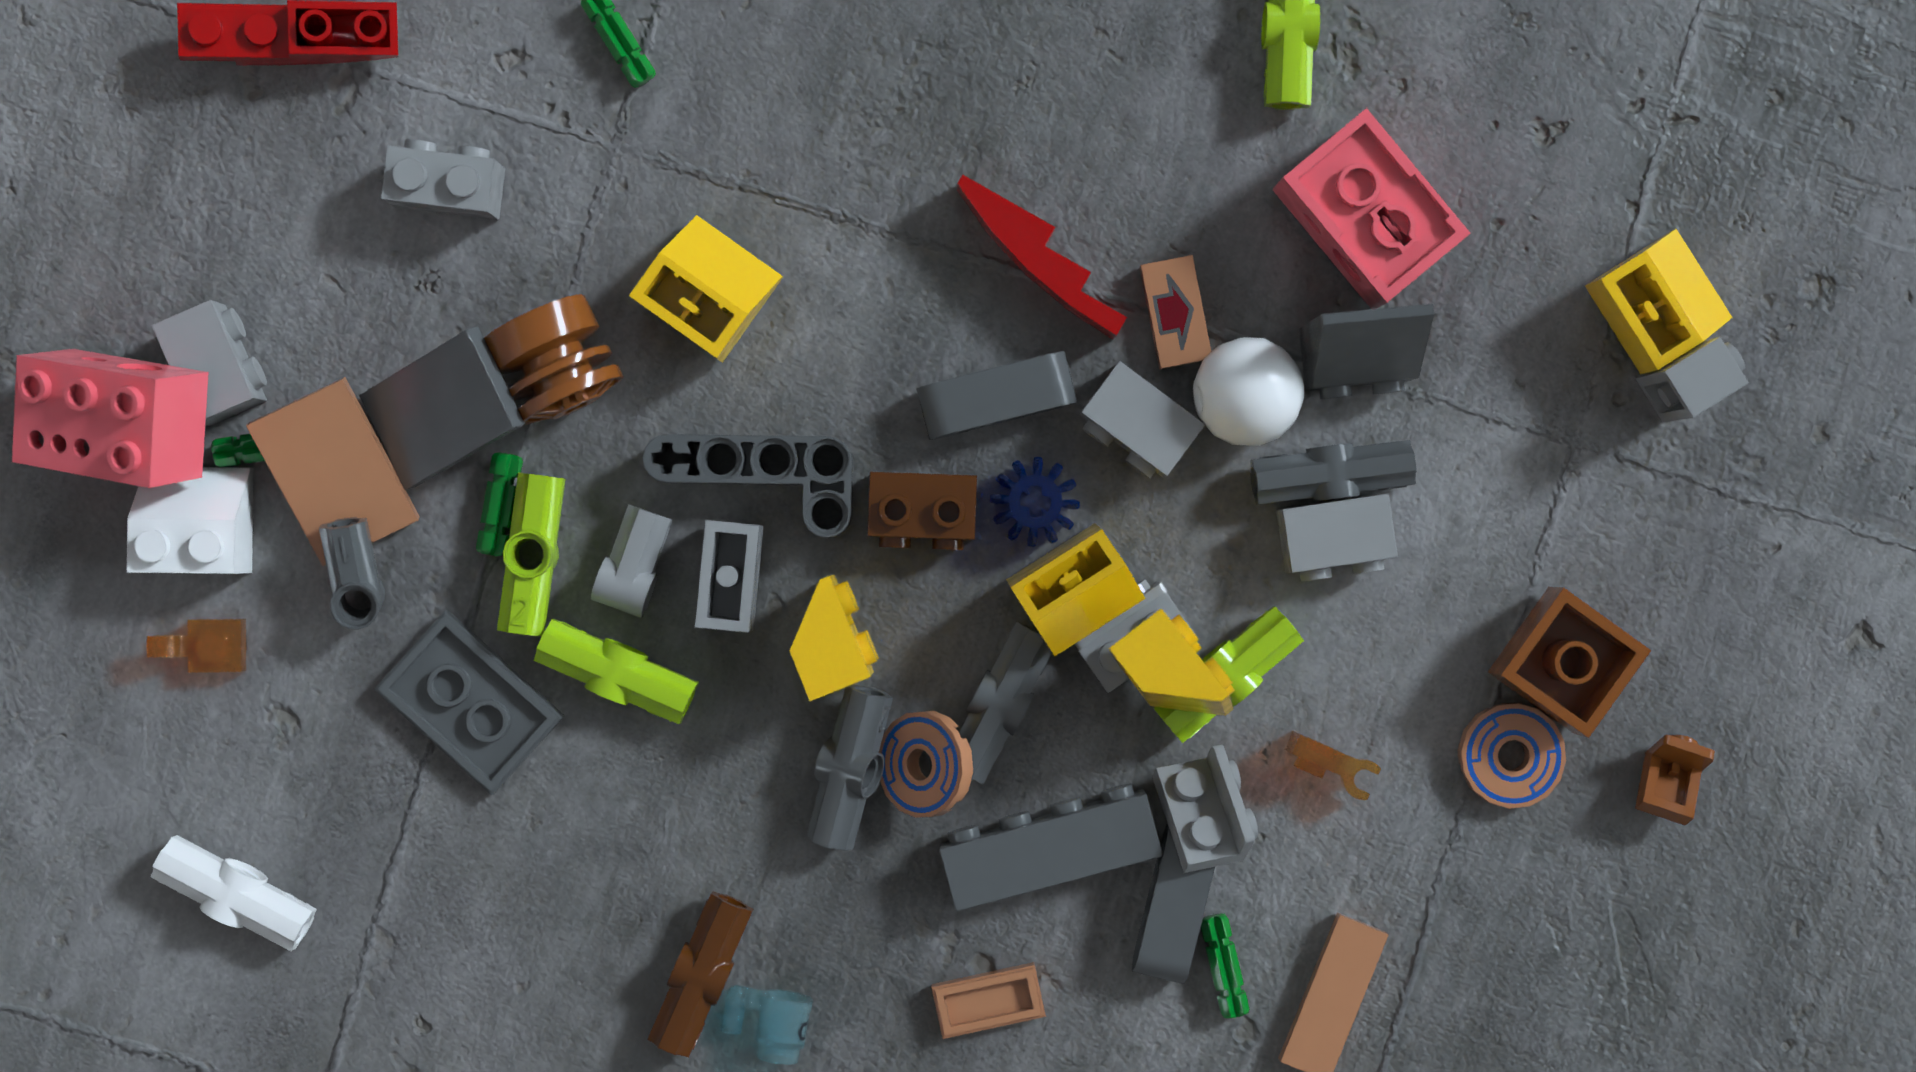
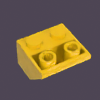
(706, 287)
(1659, 303)
(1076, 589)
(827, 644)
(1167, 670)

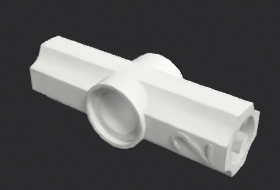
(233, 892)

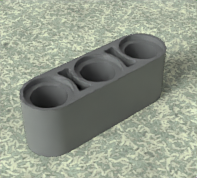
(996, 395)
(1171, 917)

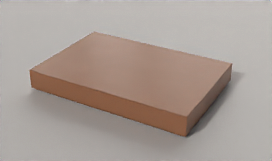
(332, 464)

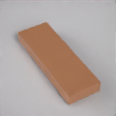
(1333, 995)

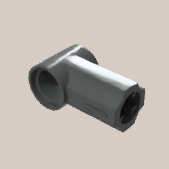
(351, 567)

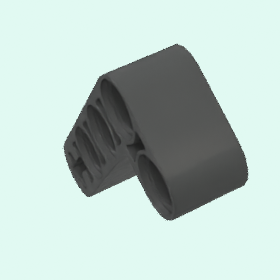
(750, 470)

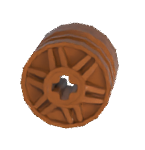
(550, 354)

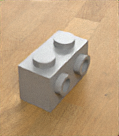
(442, 181)

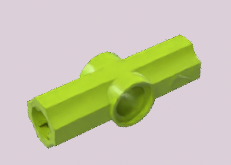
(1290, 36)
(526, 590)
(1244, 662)
(615, 671)

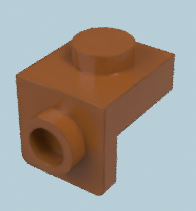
(1672, 778)

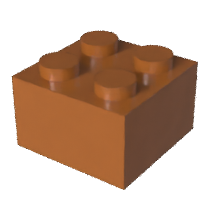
(1569, 661)

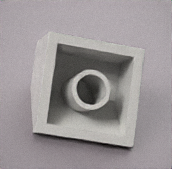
(193, 525)

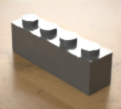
(1049, 848)

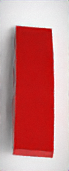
(1025, 242)

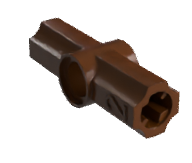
(700, 974)

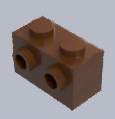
(922, 507)

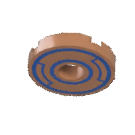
(950, 760)
(1542, 762)

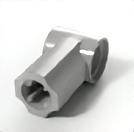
(628, 573)

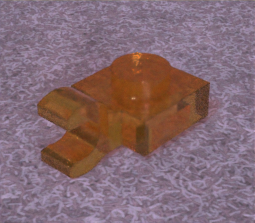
(210, 645)
(1318, 758)

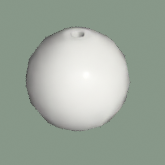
(1248, 391)

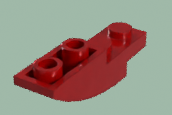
(288, 33)

